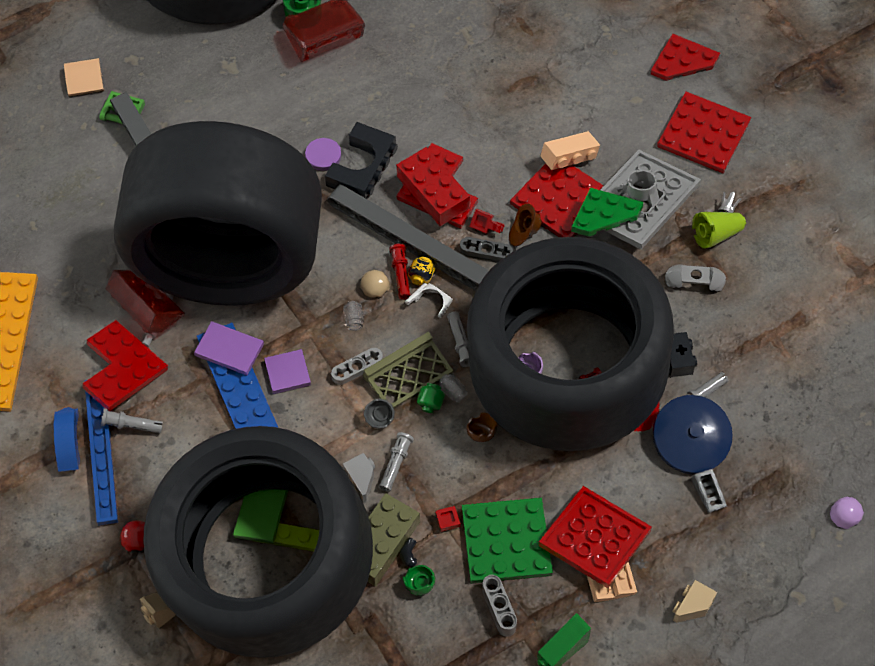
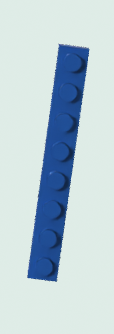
(101, 464)

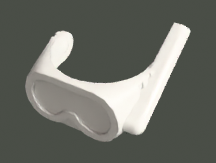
(428, 288)

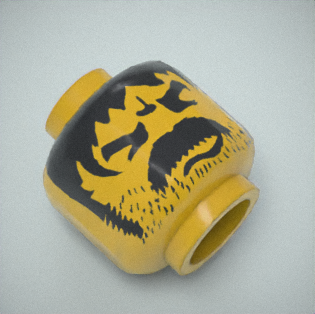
(421, 270)

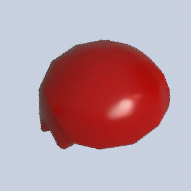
(133, 535)

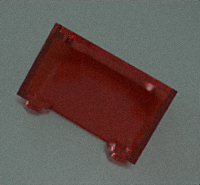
(322, 26)

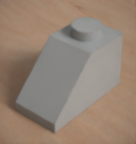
(361, 474)

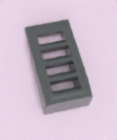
(709, 474)

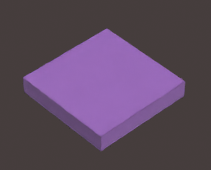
(287, 371)

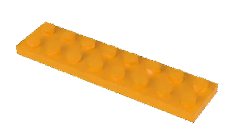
(16, 304)

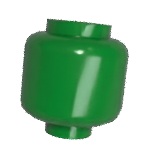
(430, 398)

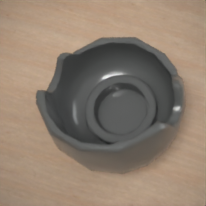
(379, 413)

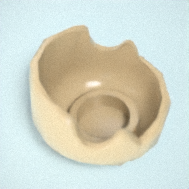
(374, 283)

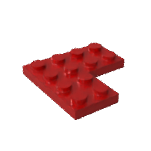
(451, 162)
(129, 367)

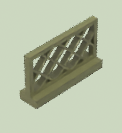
(402, 356)

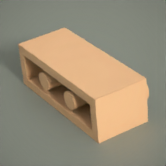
(570, 150)

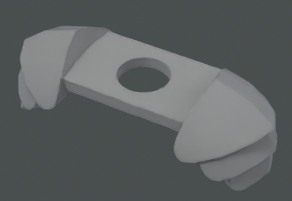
(682, 274)

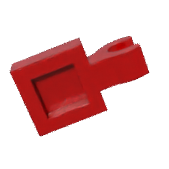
(483, 222)

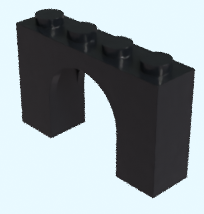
(362, 181)

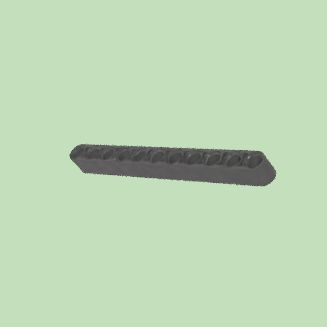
(401, 232)

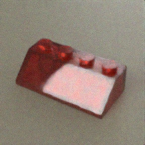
(143, 302)

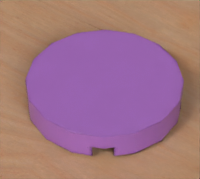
(323, 153)

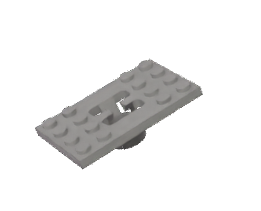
(657, 180)

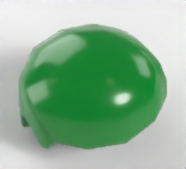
(419, 580)

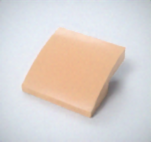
(83, 77)
(621, 587)

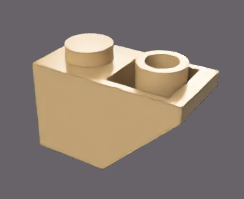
(696, 602)
(156, 610)

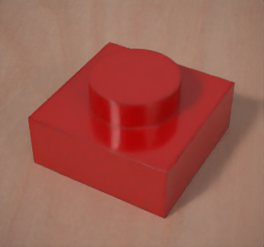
(447, 518)

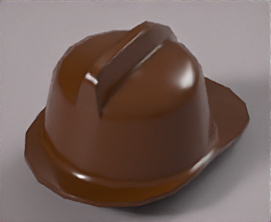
(525, 225)

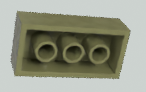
(391, 527)

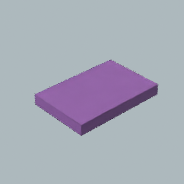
(229, 348)

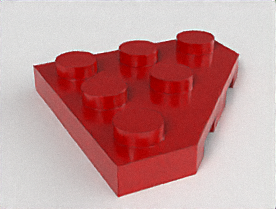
(683, 58)

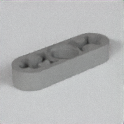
(342, 368)

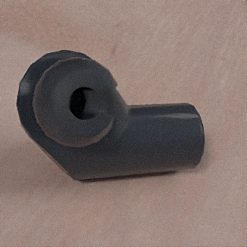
(406, 553)

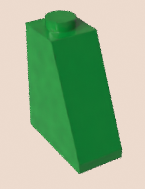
(565, 643)

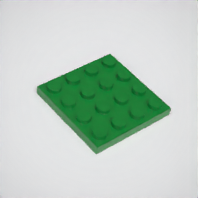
(505, 540)

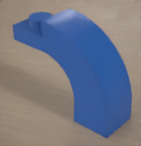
(66, 439)

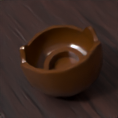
(482, 428)

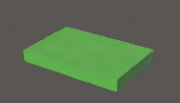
(260, 515)

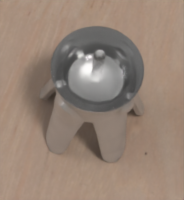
(726, 204)

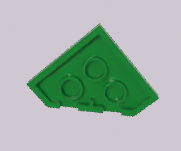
(604, 211)

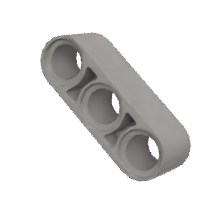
(499, 596)

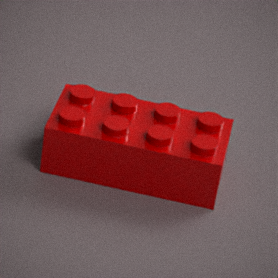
(433, 186)

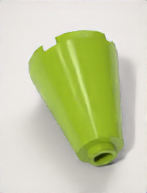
(716, 227)

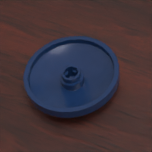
(692, 434)

